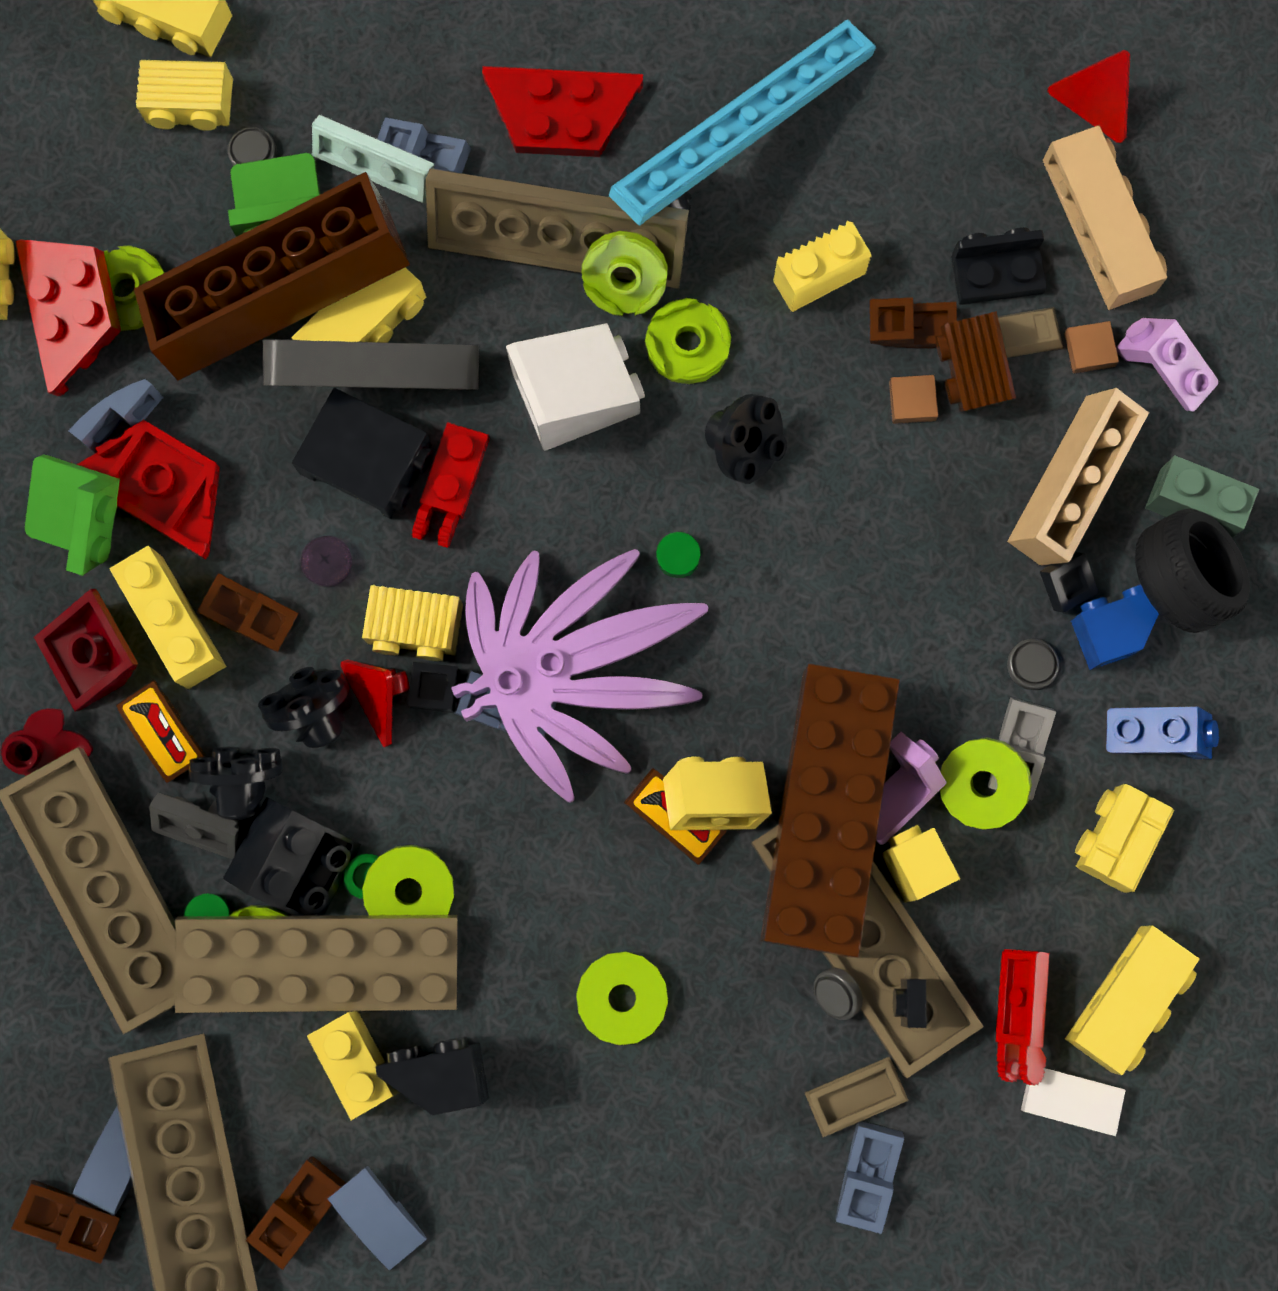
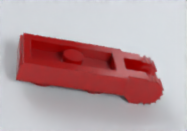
(451, 480)
(1022, 1016)

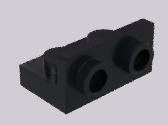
(999, 266)

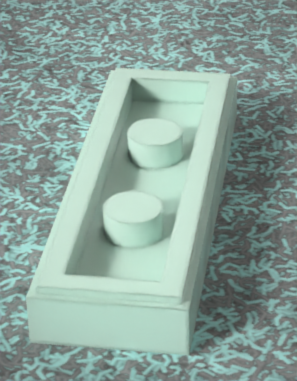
(363, 153)

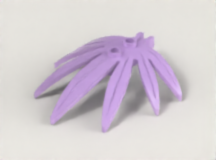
(536, 671)

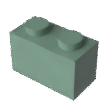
(1192, 486)

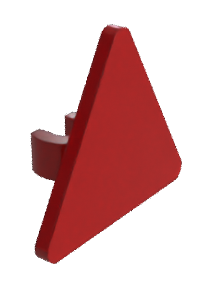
(1099, 94)
(374, 691)

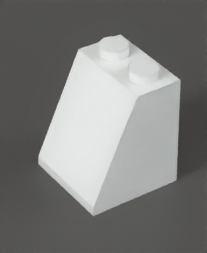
(574, 383)

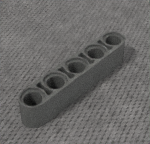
(370, 364)

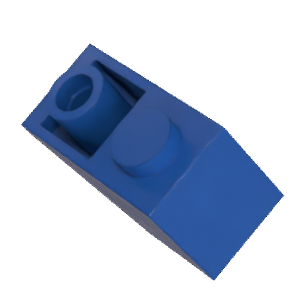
(1115, 628)

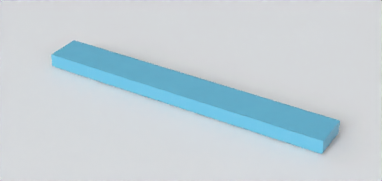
(741, 122)

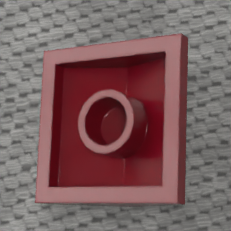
(86, 651)

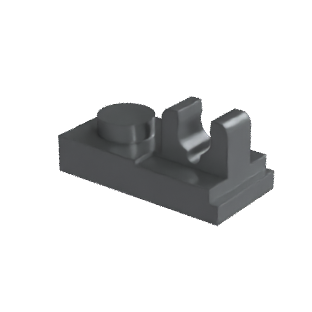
(188, 823)

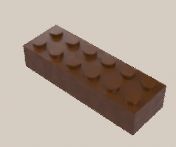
(270, 277)
(830, 811)

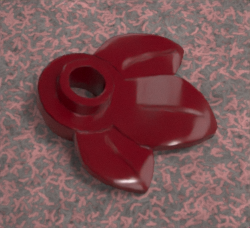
(45, 737)

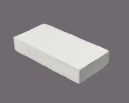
(1075, 1101)

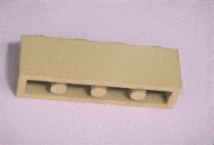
(1105, 217)
(1078, 477)

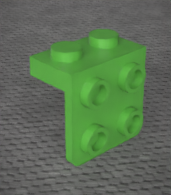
(270, 189)
(72, 510)

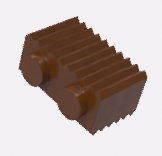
(975, 362)

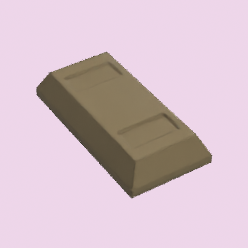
(1030, 332)
(856, 1096)

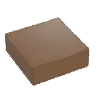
(1091, 347)
(913, 399)

